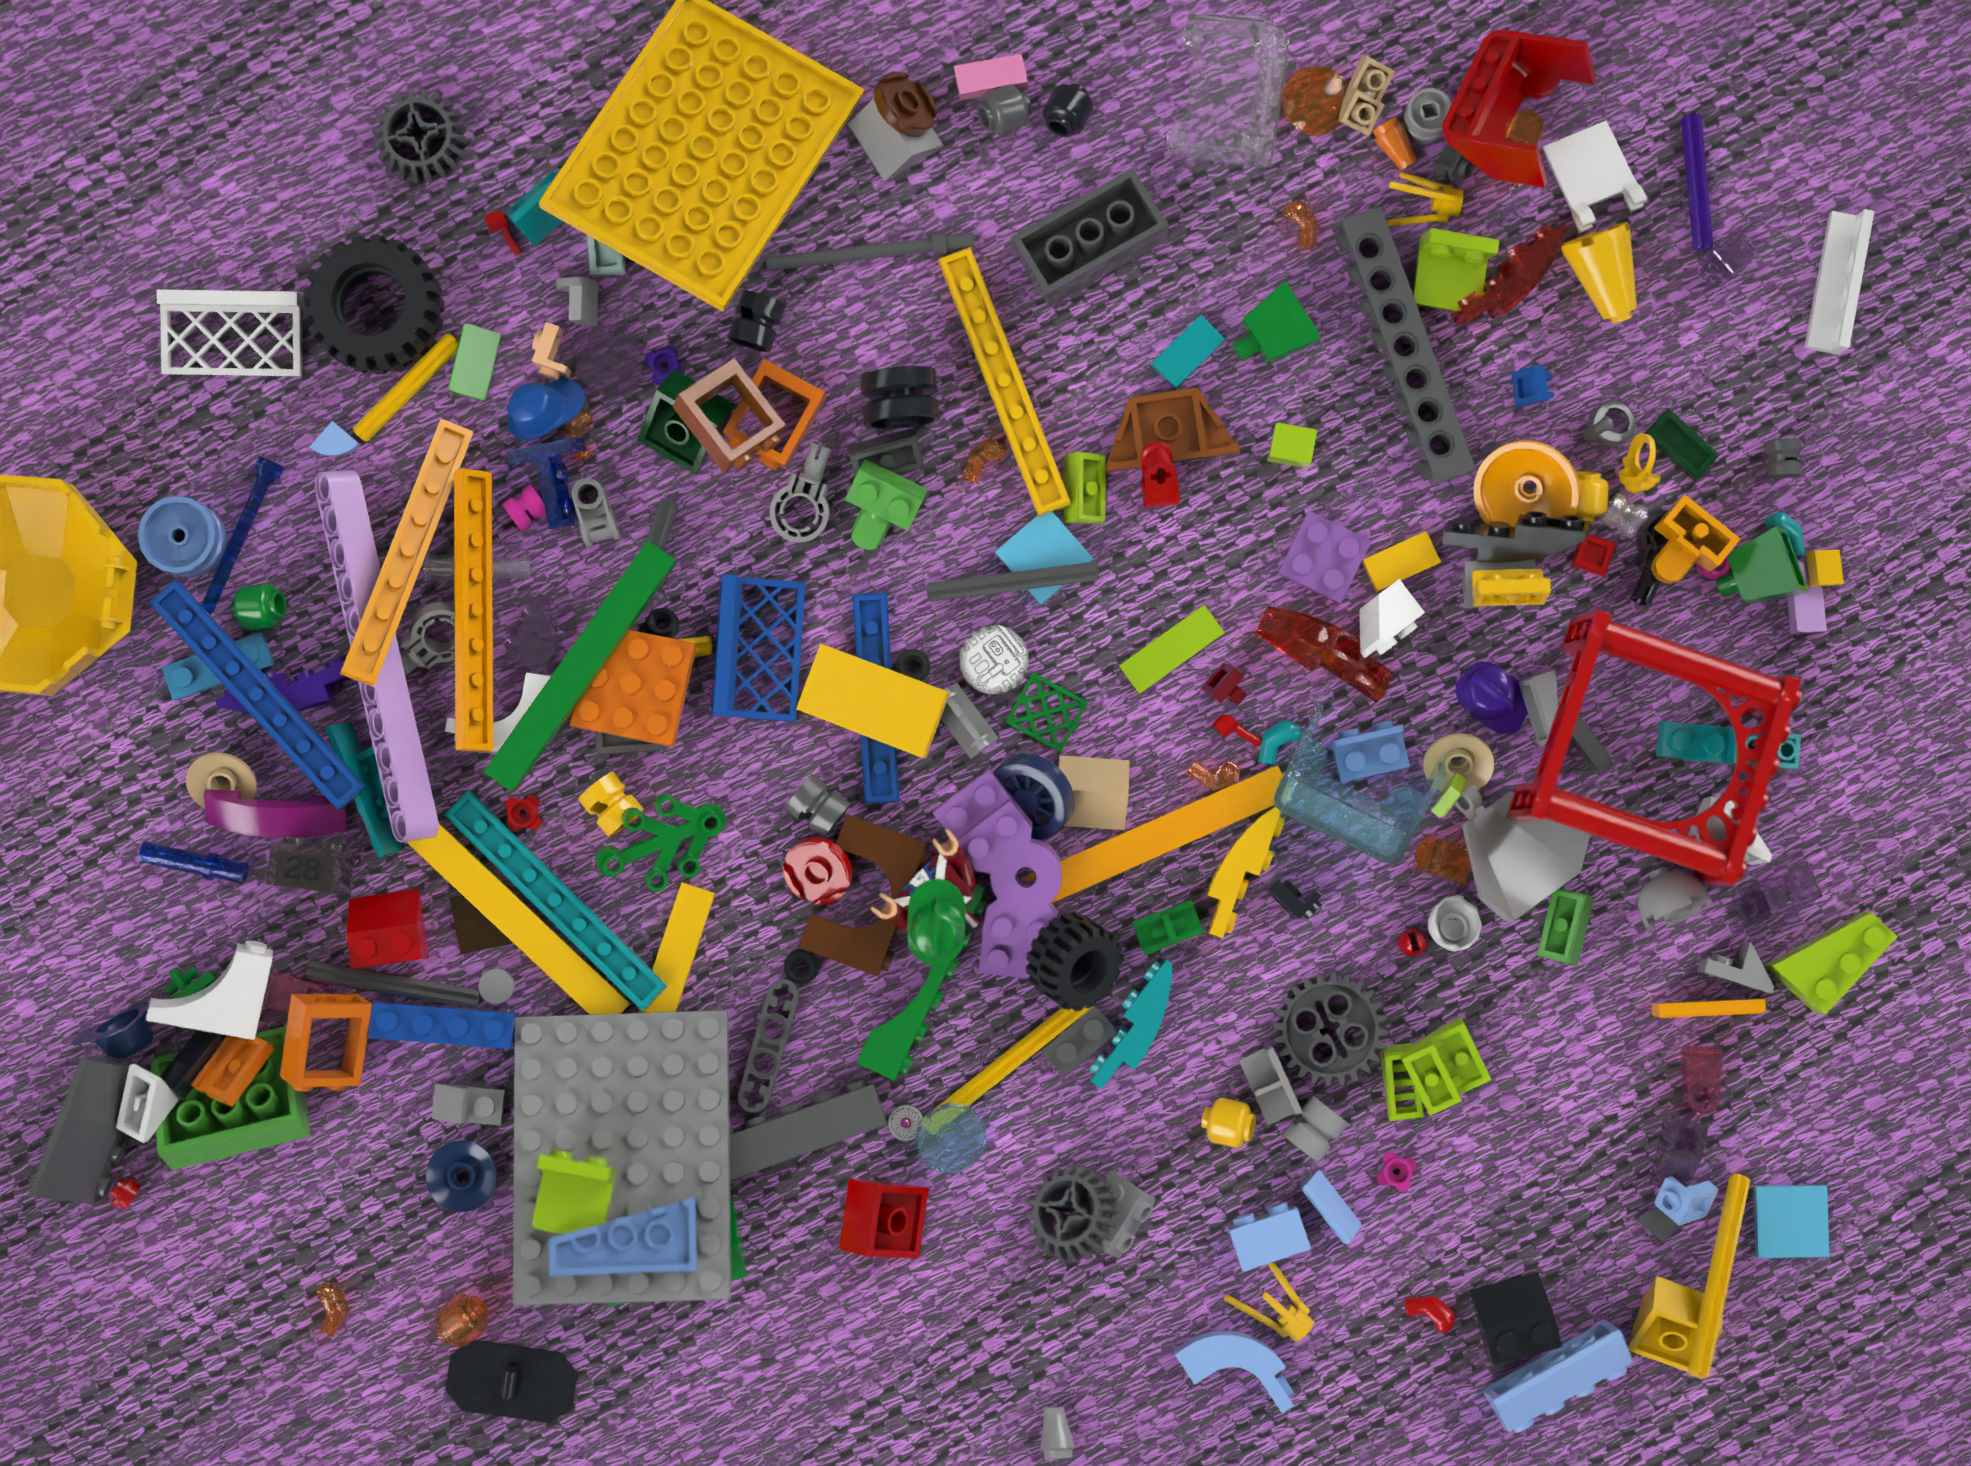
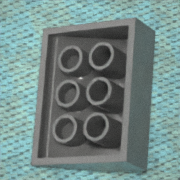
(85, 1134)

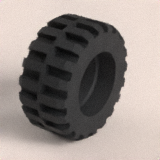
(345, 269)

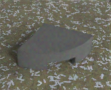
(1657, 1223)

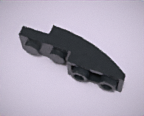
(1530, 539)

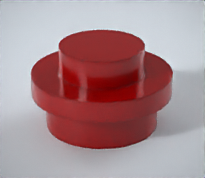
(124, 1192)

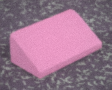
(983, 76)

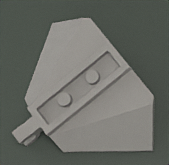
(1514, 860)

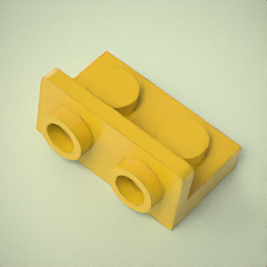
(1509, 587)

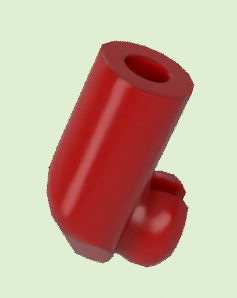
(1432, 1307)

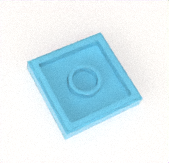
(1040, 545)
(1791, 1221)

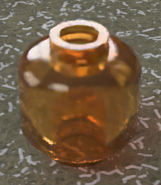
(461, 1320)

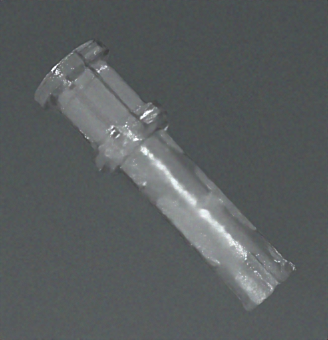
(443, 567)

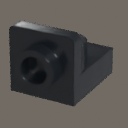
(1287, 896)

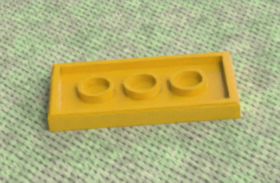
(873, 700)

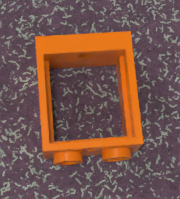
(793, 385)
(301, 1011)

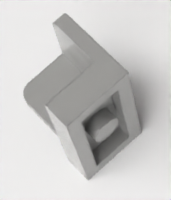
(1269, 1085)

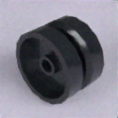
(899, 397)

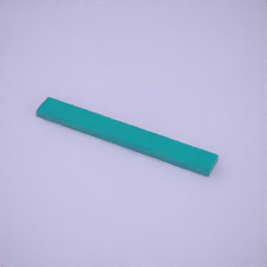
(556, 900)

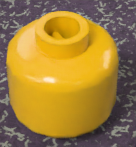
(1592, 495)
(1229, 1122)

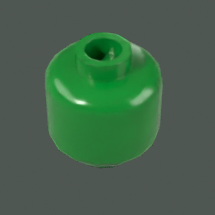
(258, 606)

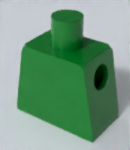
(1276, 328)
(1764, 569)

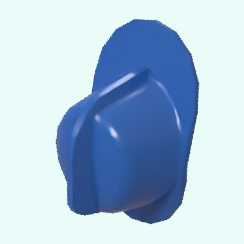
(542, 408)

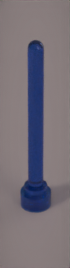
(266, 474)

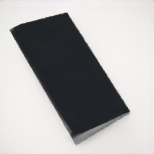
(190, 1062)

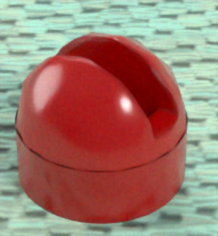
(1405, 944)

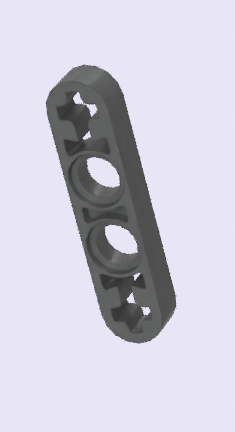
(774, 1047)

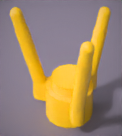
(1444, 200)
(1293, 1321)

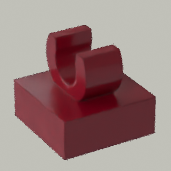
(1224, 685)

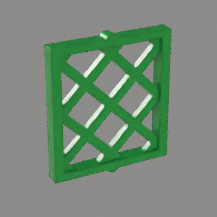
(1022, 699)

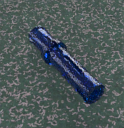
(208, 866)

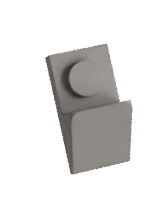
(1747, 972)
(468, 1104)

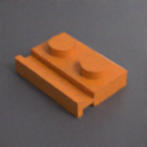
(232, 1068)

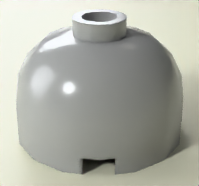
(1671, 897)

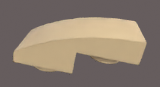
(1363, 96)

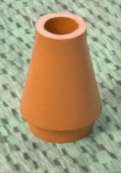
(1394, 141)

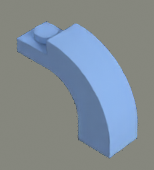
(1225, 1349)

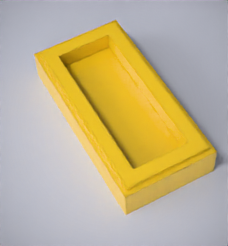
(1401, 561)

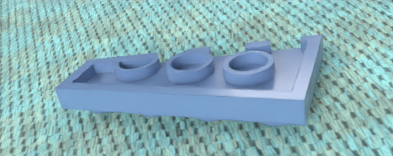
(633, 1244)

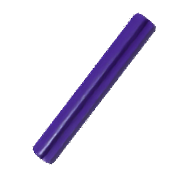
(1697, 182)

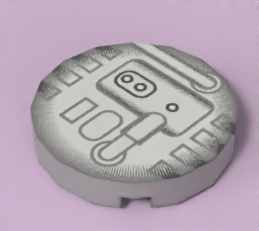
(994, 660)

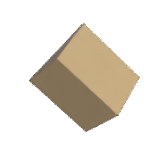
(1098, 790)

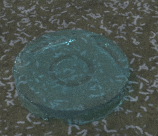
(951, 1138)

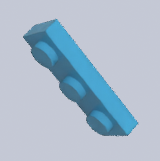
(193, 676)

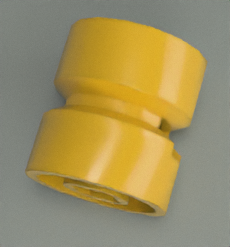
(608, 802)

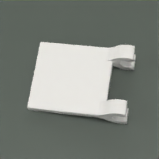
(1592, 170)

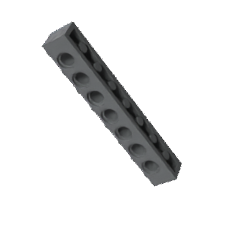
(1373, 229)

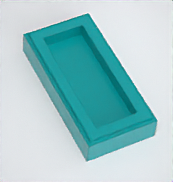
(1188, 352)

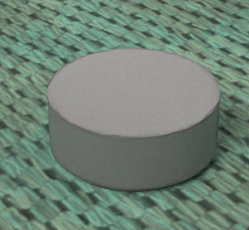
(496, 986)

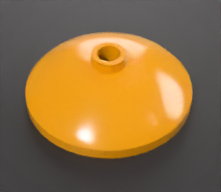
(1502, 479)

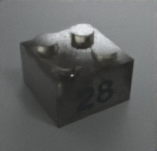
(306, 867)

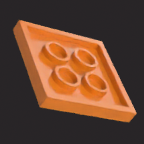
(639, 690)

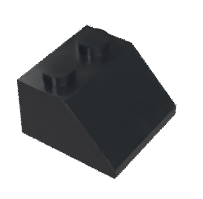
(1515, 1318)

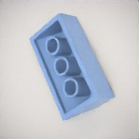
(1559, 1376)

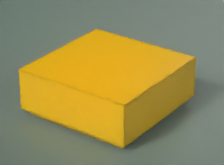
(1824, 568)

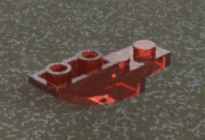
(1518, 276)
(1324, 644)

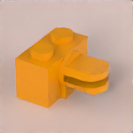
(1691, 538)

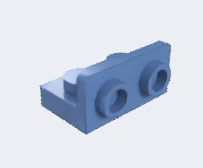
(1371, 752)

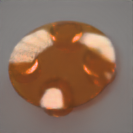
(1314, 100)

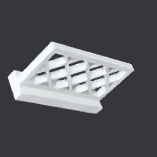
(230, 301)

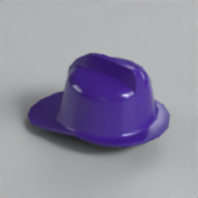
(1492, 697)

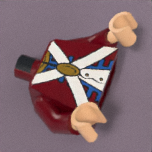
(952, 867)

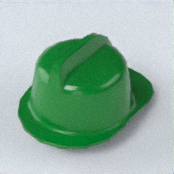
(936, 922)

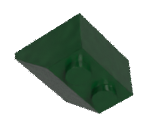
(667, 432)

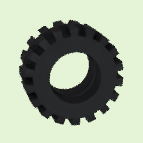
(1074, 961)

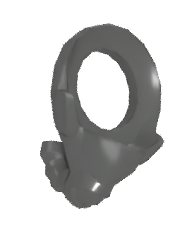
(1600, 425)

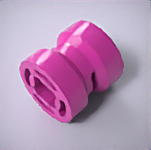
(525, 507)

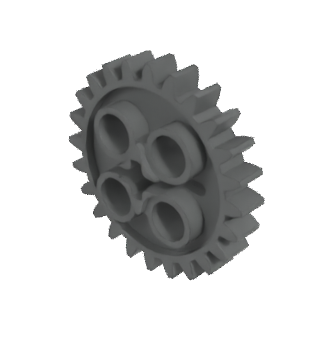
(1303, 1044)

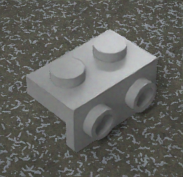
(1134, 1208)

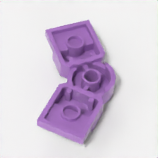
(999, 842)

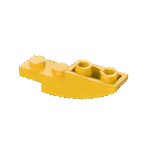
(1246, 855)

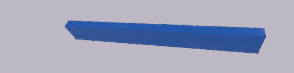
(257, 694)

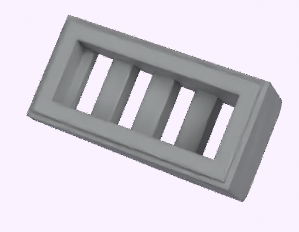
(1541, 702)

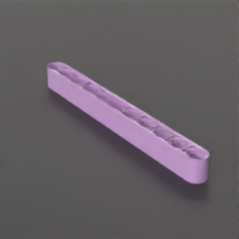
(388, 702)

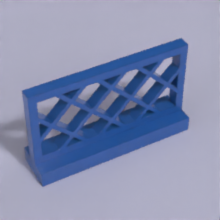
(727, 648)

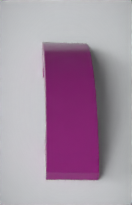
(273, 817)

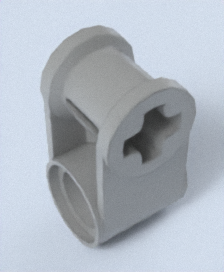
(594, 515)

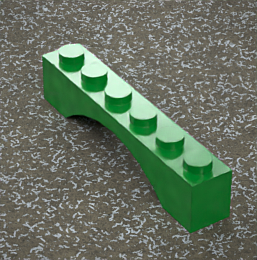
(889, 1044)

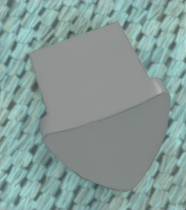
(582, 299)

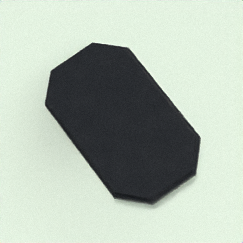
(511, 1381)

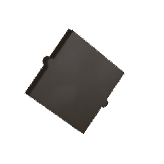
(473, 928)

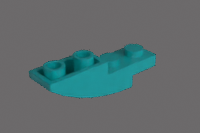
(1715, 744)
(1146, 1013)

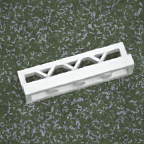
(1839, 281)

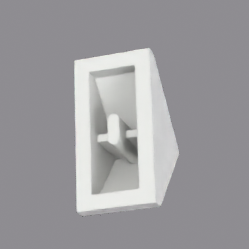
(144, 1104)

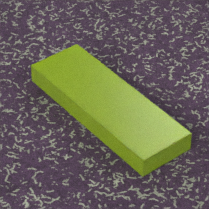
(1171, 649)

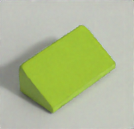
(1085, 487)

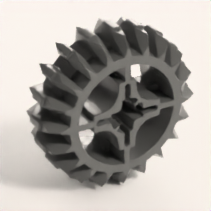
(434, 133)
(1069, 1241)

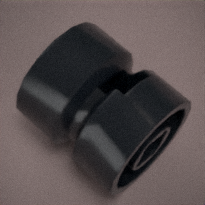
(756, 321)

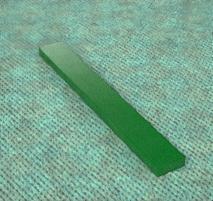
(580, 666)

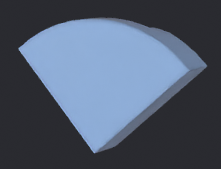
(334, 442)

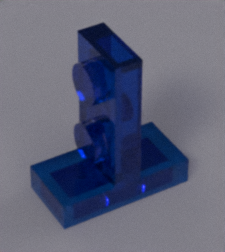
(552, 476)

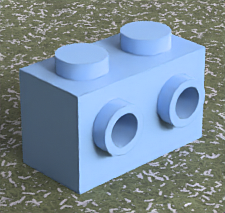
(1268, 1236)

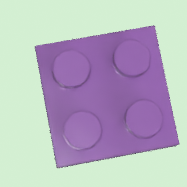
(1324, 557)

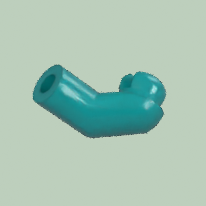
(1794, 530)

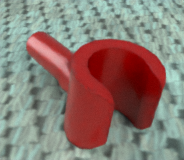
(498, 221)
(1226, 724)

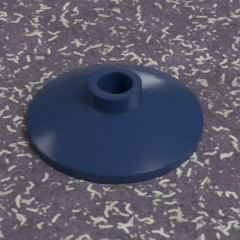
(444, 1182)

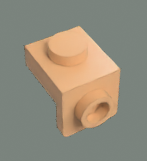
(546, 346)

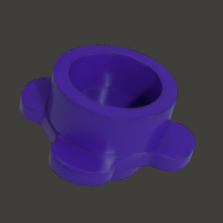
(656, 360)

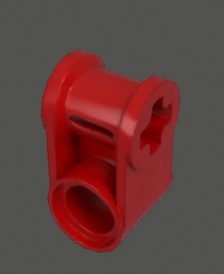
(1158, 476)

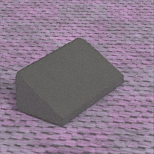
(895, 452)

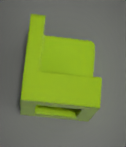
(1292, 445)

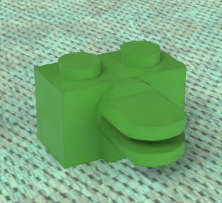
(883, 501)

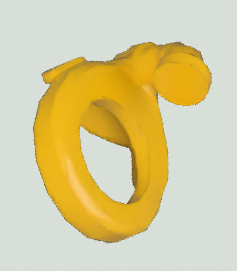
(1633, 476)

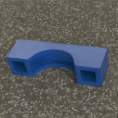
(442, 1025)

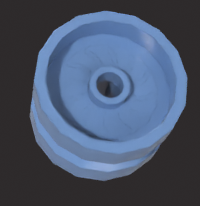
(166, 550)

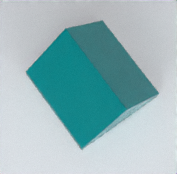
(529, 218)

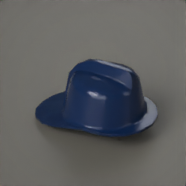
(121, 1034)

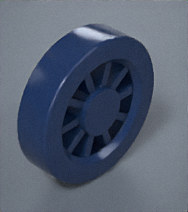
(1039, 791)

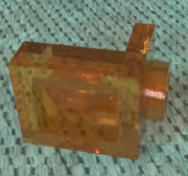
(1442, 860)

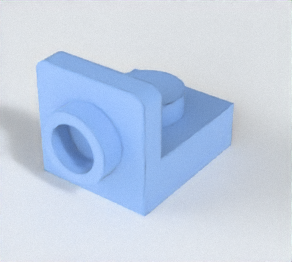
(1685, 1203)

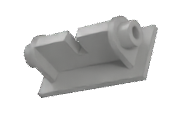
(966, 722)

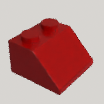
(386, 929)
(883, 1219)

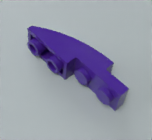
(306, 692)

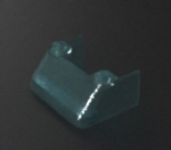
(1344, 812)

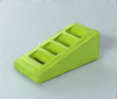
(1399, 1113)

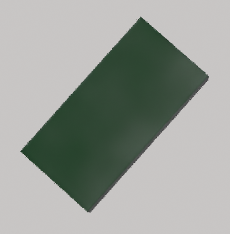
(1682, 444)

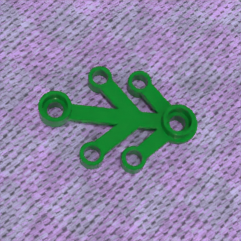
(666, 838)

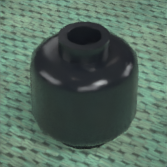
(1067, 110)

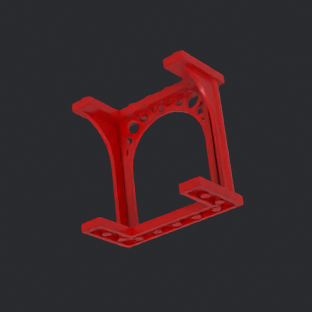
(1766, 697)

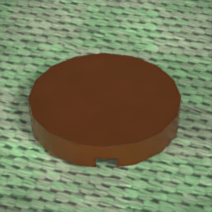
(905, 104)

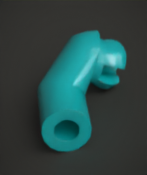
(1275, 737)

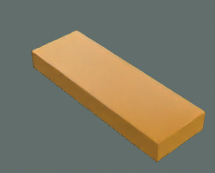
(1708, 1008)

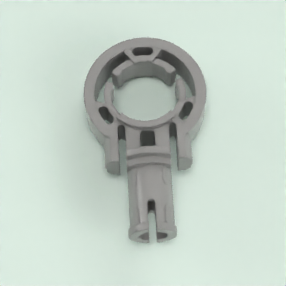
(811, 473)
(420, 649)

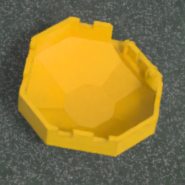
(61, 585)

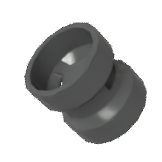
(1783, 458)

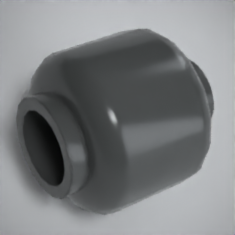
(1003, 109)

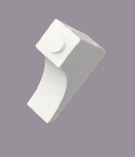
(229, 1003)

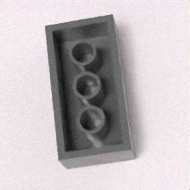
(1090, 237)

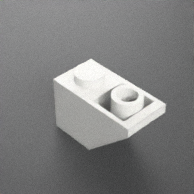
(1385, 616)

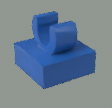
(1531, 386)

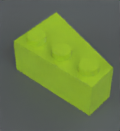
(1833, 961)

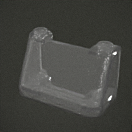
(1232, 89)

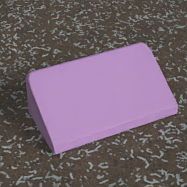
(1807, 609)

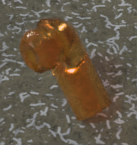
(1305, 220)
(335, 1307)

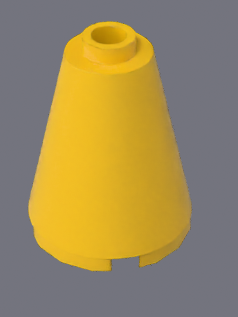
(1605, 270)

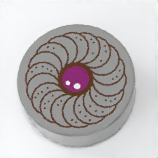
(904, 1122)

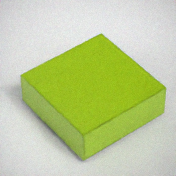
(1449, 795)

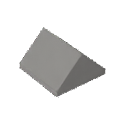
(887, 148)

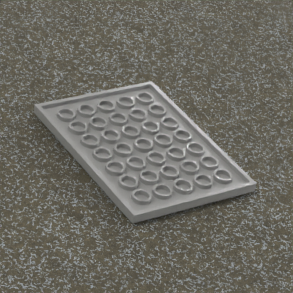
(652, 1104)

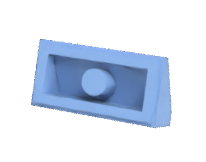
(1331, 1206)

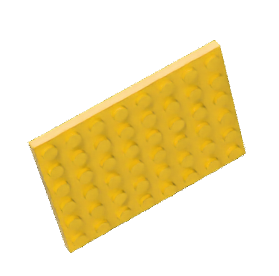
(702, 150)

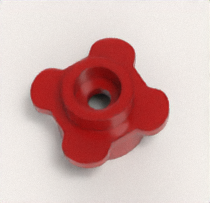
(514, 808)

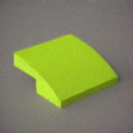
(1445, 1066)

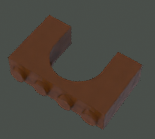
(868, 946)

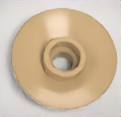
(1475, 766)
(206, 773)

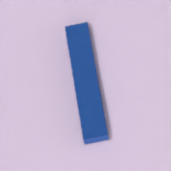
(873, 645)

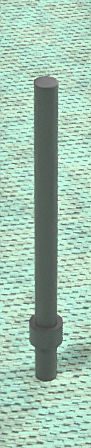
(937, 244)

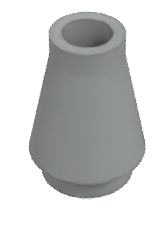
(1056, 1434)

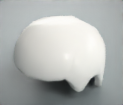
(1454, 934)

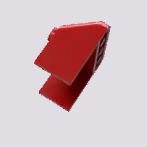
(1500, 76)

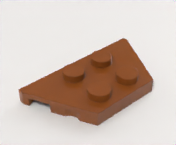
(1172, 417)

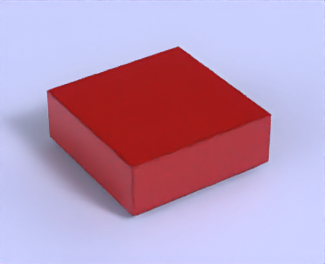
(1593, 555)

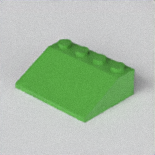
(262, 1117)

